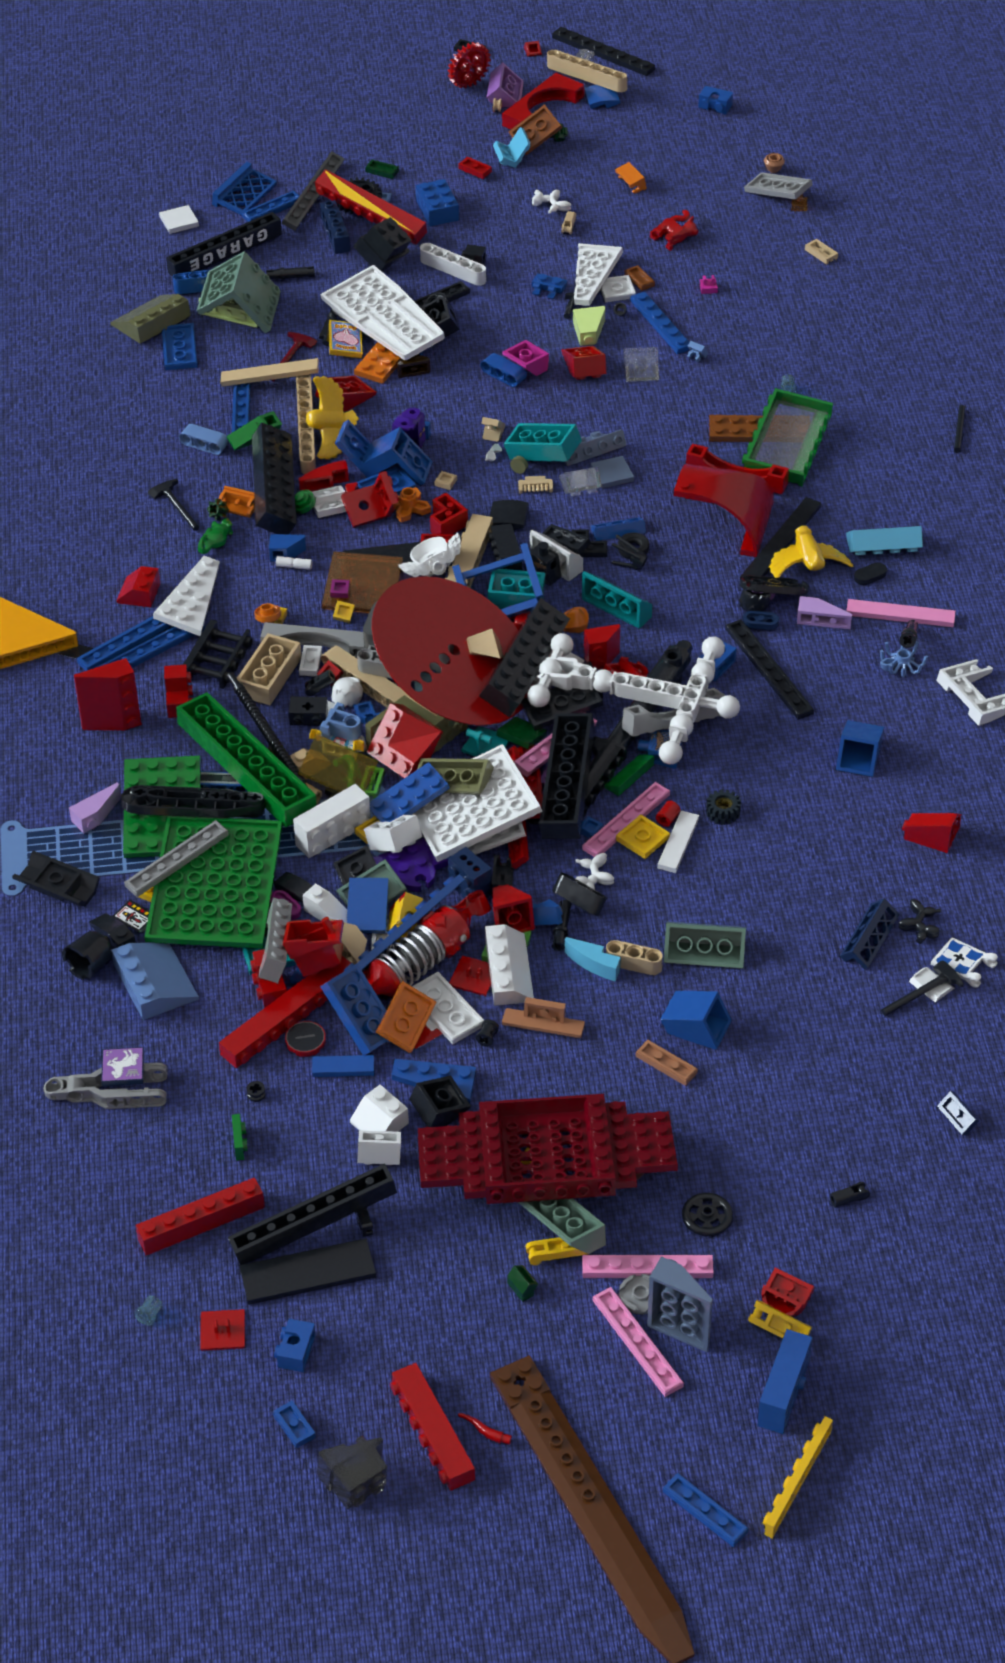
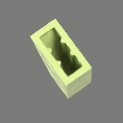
(588, 324)

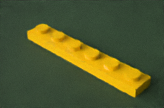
(793, 1483)

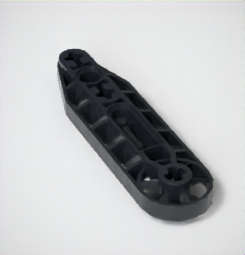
(192, 802)

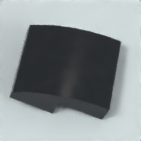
(510, 512)

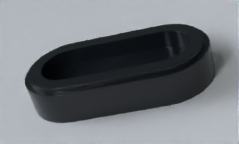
(870, 573)

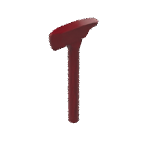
(299, 340)

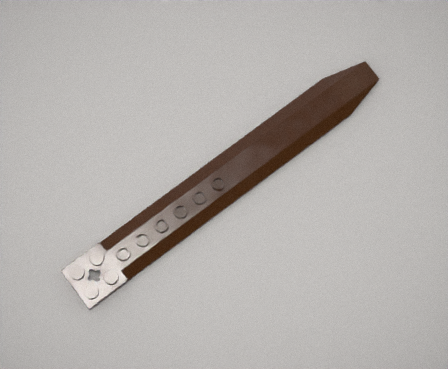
(594, 1509)

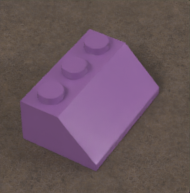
(504, 85)

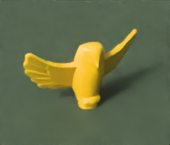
(329, 416)
(805, 551)

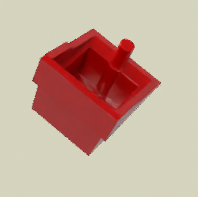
(314, 944)

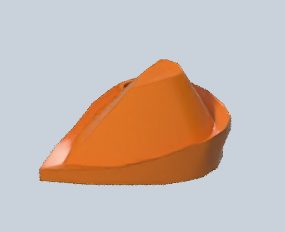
(578, 620)

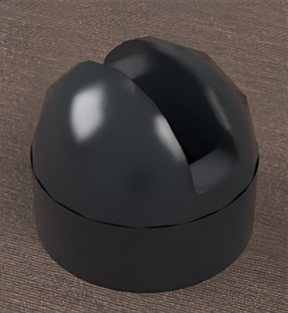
(622, 306)

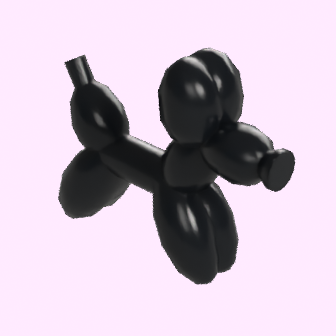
(924, 931)

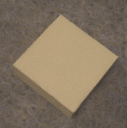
(445, 480)

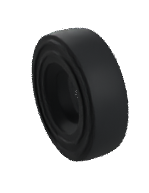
(636, 538)

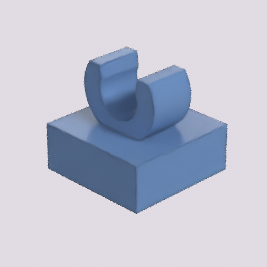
(697, 349)

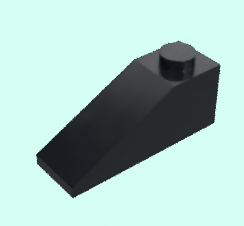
(114, 929)

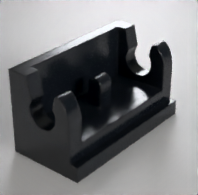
(502, 872)

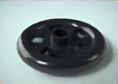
(707, 1229)

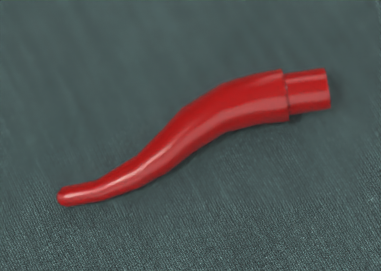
(491, 1434)

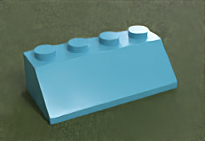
(885, 539)

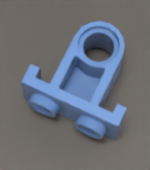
(341, 724)

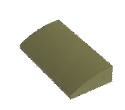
(462, 775)

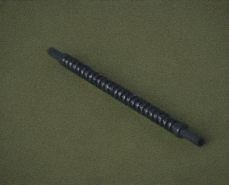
(263, 725)

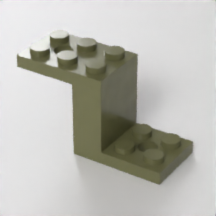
(449, 727)

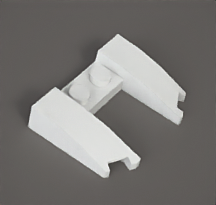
(960, 679)

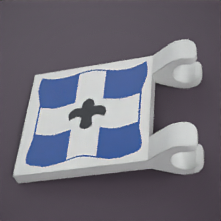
(964, 960)

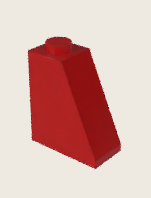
(932, 829)

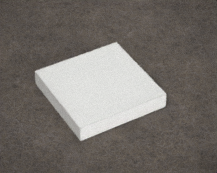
(179, 219)
(617, 288)

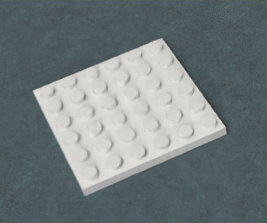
(465, 819)

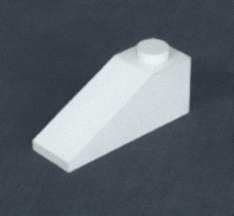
(323, 904)

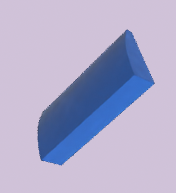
(357, 1007)

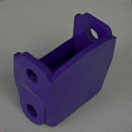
(413, 424)

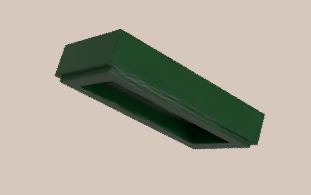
(382, 169)

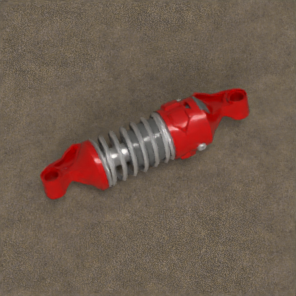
(433, 940)

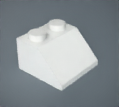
(380, 1112)

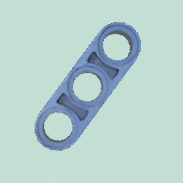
(203, 439)

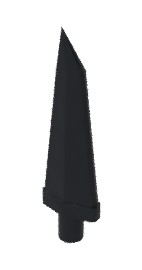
(324, 335)

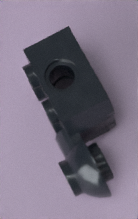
(441, 313)

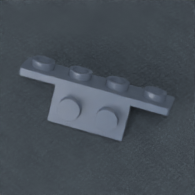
(596, 445)

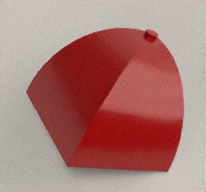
(740, 493)

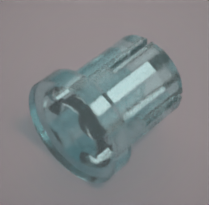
(788, 383)
(147, 1312)

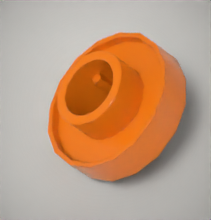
(267, 613)

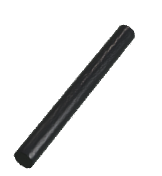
(959, 429)

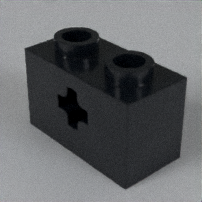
(308, 710)

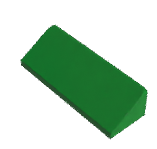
(630, 774)

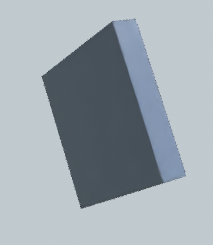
(613, 471)

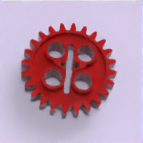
(466, 72)

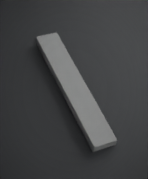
(176, 858)

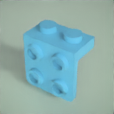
(513, 153)

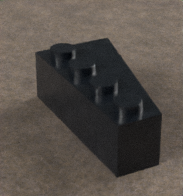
(504, 544)

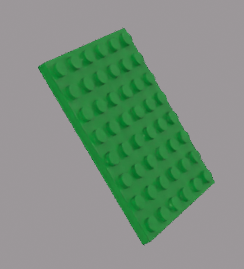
(220, 893)

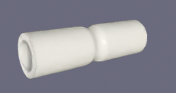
(297, 563)

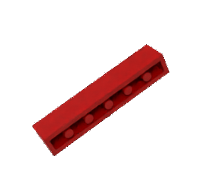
(200, 1216)
(433, 1426)

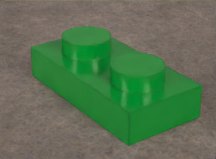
(239, 1143)

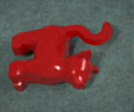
(673, 231)

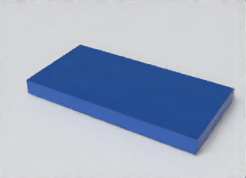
(179, 347)

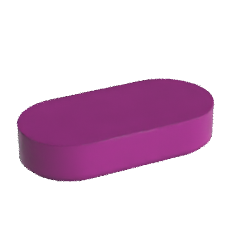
(296, 907)

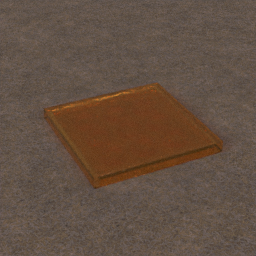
(367, 575)

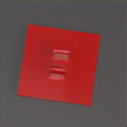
(472, 976)
(222, 1330)

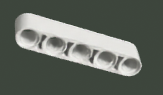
(453, 264)

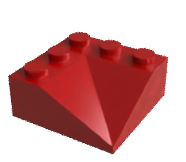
(403, 740)

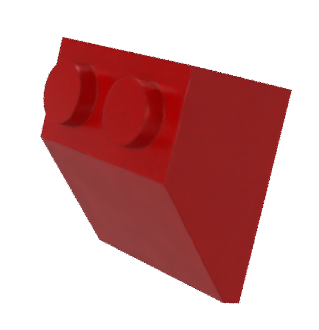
(140, 587)
(601, 645)

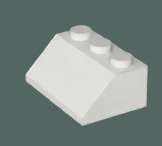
(570, 562)

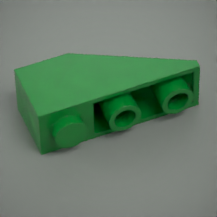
(243, 436)

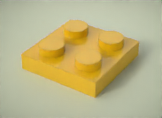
(642, 836)

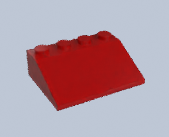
(108, 697)

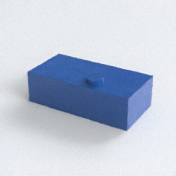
(785, 1381)

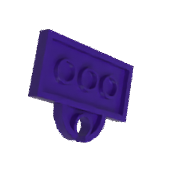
(414, 864)

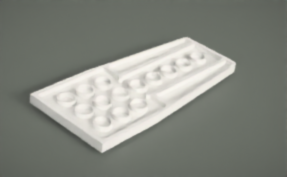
(384, 313)

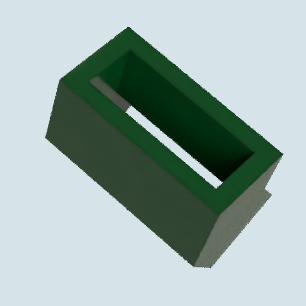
(521, 1282)

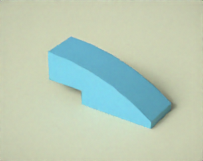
(593, 958)

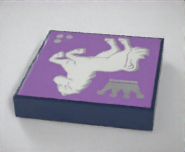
(122, 1066)

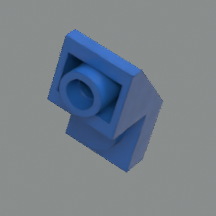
(547, 913)

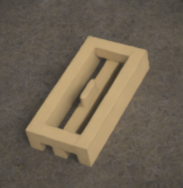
(819, 250)

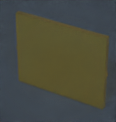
(337, 765)

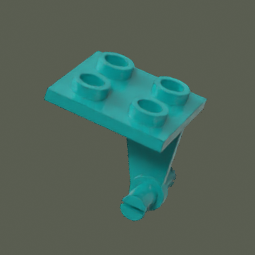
(482, 741)

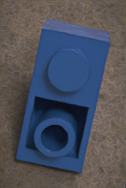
(286, 545)

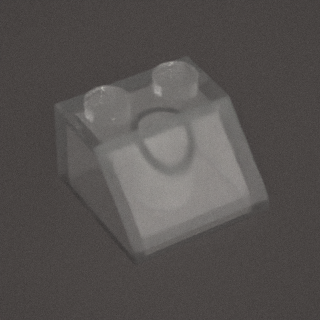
(641, 364)
(581, 480)

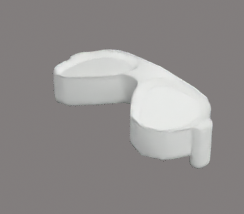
(490, 456)

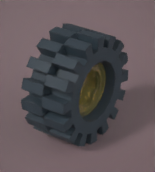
(723, 799)

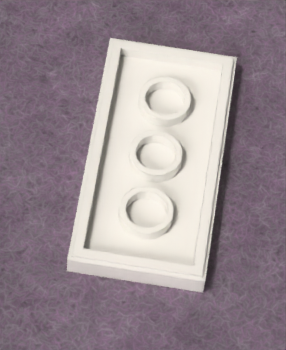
(452, 1012)

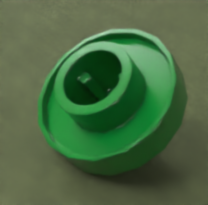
(304, 501)

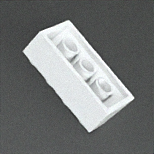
(508, 965)

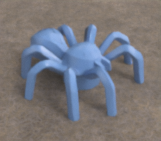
(902, 658)

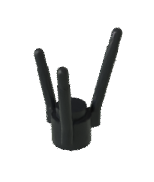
(637, 558)

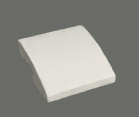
(329, 501)

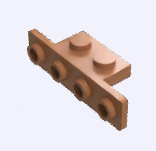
(543, 1017)

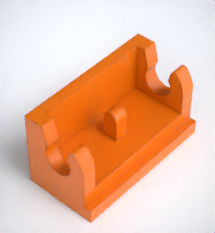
(631, 177)
(238, 501)

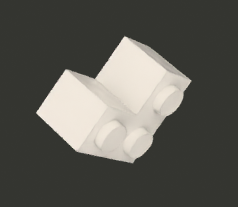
(393, 835)

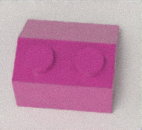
(529, 357)

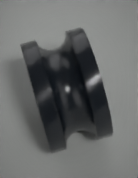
(256, 1085)

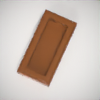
(640, 278)

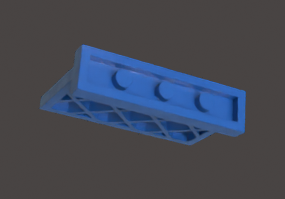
(235, 183)

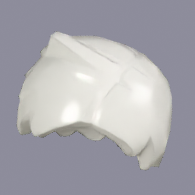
(347, 691)

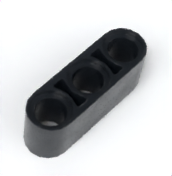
(579, 894)

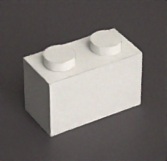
(379, 1147)

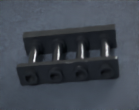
(205, 644)

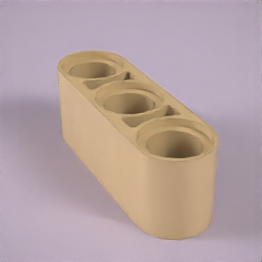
(636, 957)

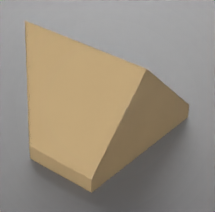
(485, 644)

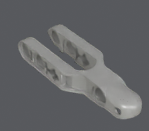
(86, 1089)

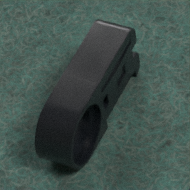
(364, 1222)

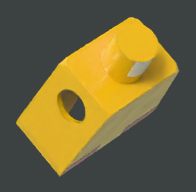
(401, 908)

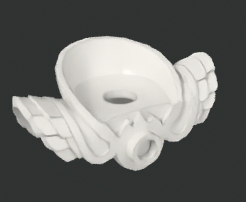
(432, 556)

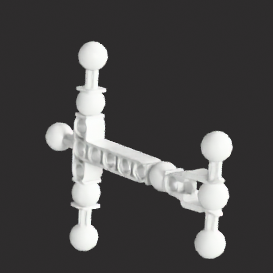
(682, 697)

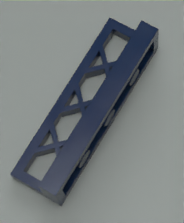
(868, 928)

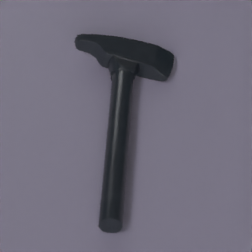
(166, 489)
(946, 975)

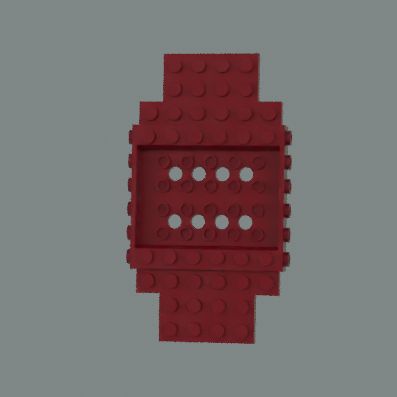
(604, 1139)

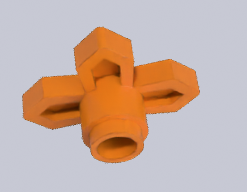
(410, 503)

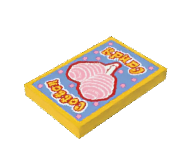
(344, 339)

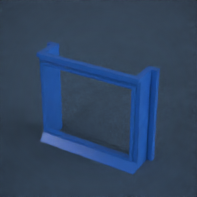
(525, 556)

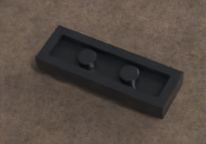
(569, 539)

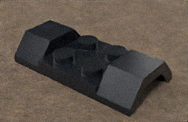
(58, 879)

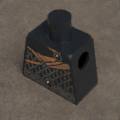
(547, 562)

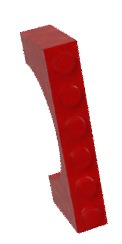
(554, 88)

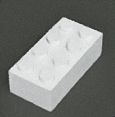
(331, 820)

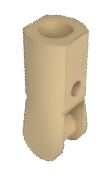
(568, 223)

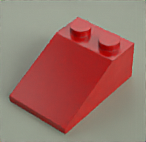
(585, 362)
(354, 391)

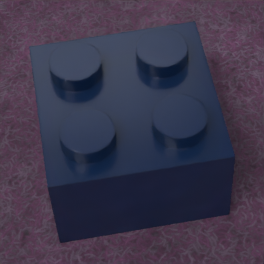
(473, 870)

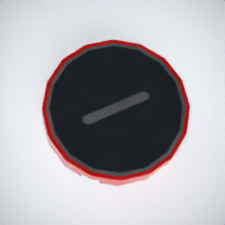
(305, 1038)

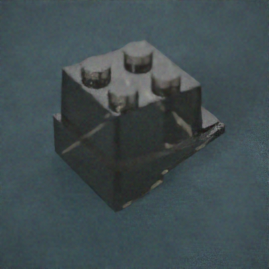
(353, 1470)

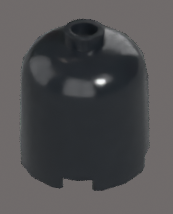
(88, 954)

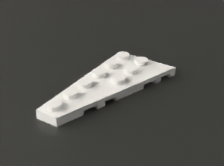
(592, 270)

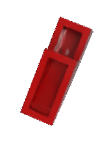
(324, 476)

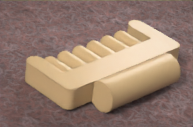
(535, 481)

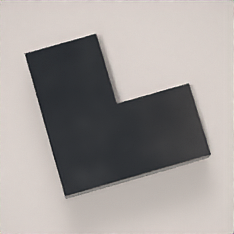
(595, 549)

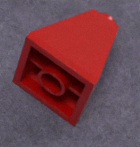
(513, 908)

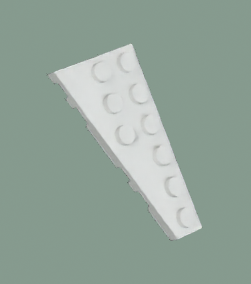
(190, 600)

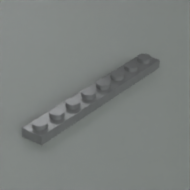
(309, 195)

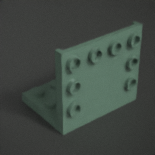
(246, 284)

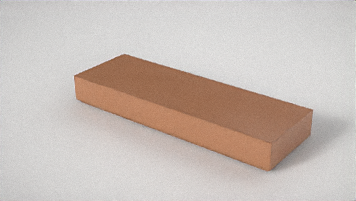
(666, 1062)

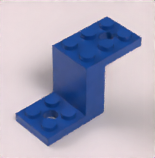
(383, 452)

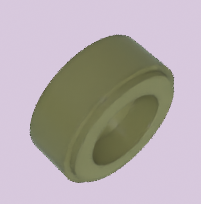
(519, 464)

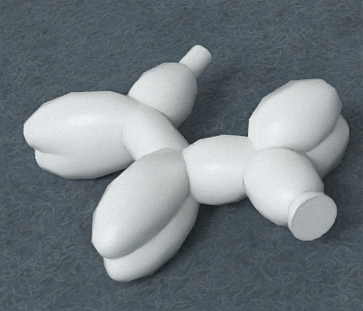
(538, 198)
(600, 877)

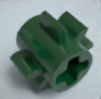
(561, 134)
(217, 509)

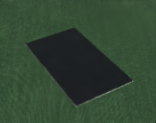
(76, 651)

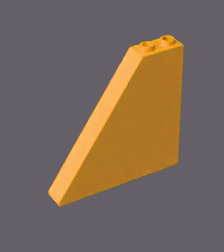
(30, 635)

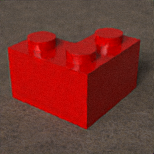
(447, 515)
(177, 687)
(267, 990)

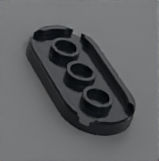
(773, 585)

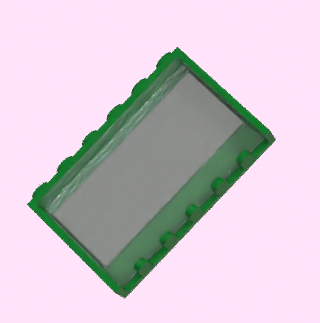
(789, 434)

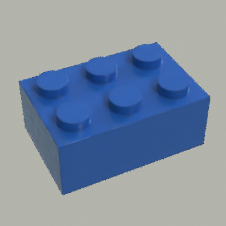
(437, 202)

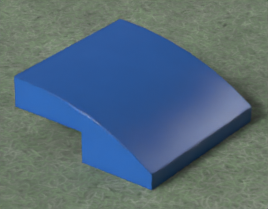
(599, 96)

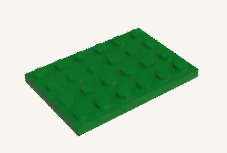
(145, 833)

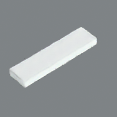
(678, 841)

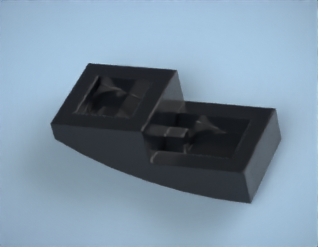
(293, 885)

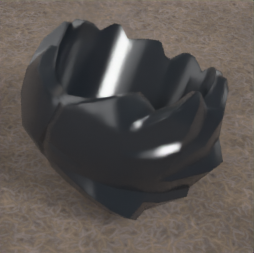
(754, 602)

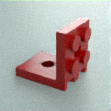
(378, 497)

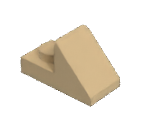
(493, 429)

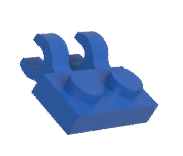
(551, 284)

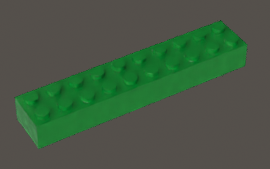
(245, 758)

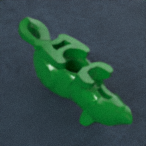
(215, 536)

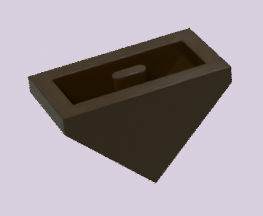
(414, 366)

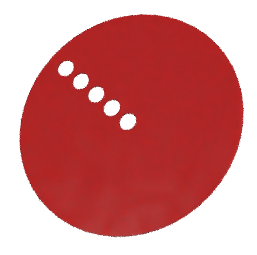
(419, 622)

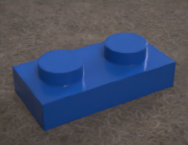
(294, 1424)

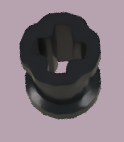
(487, 1032)

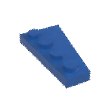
(413, 1072)

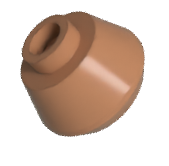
(774, 162)

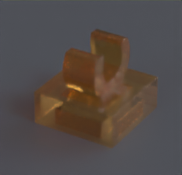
(799, 204)

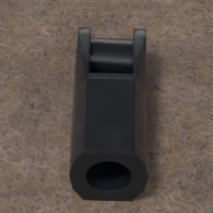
(320, 682)
(847, 1195)

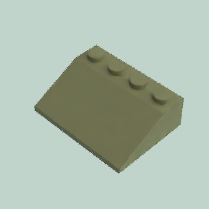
(153, 317)

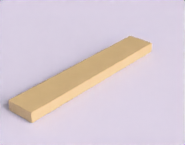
(269, 372)

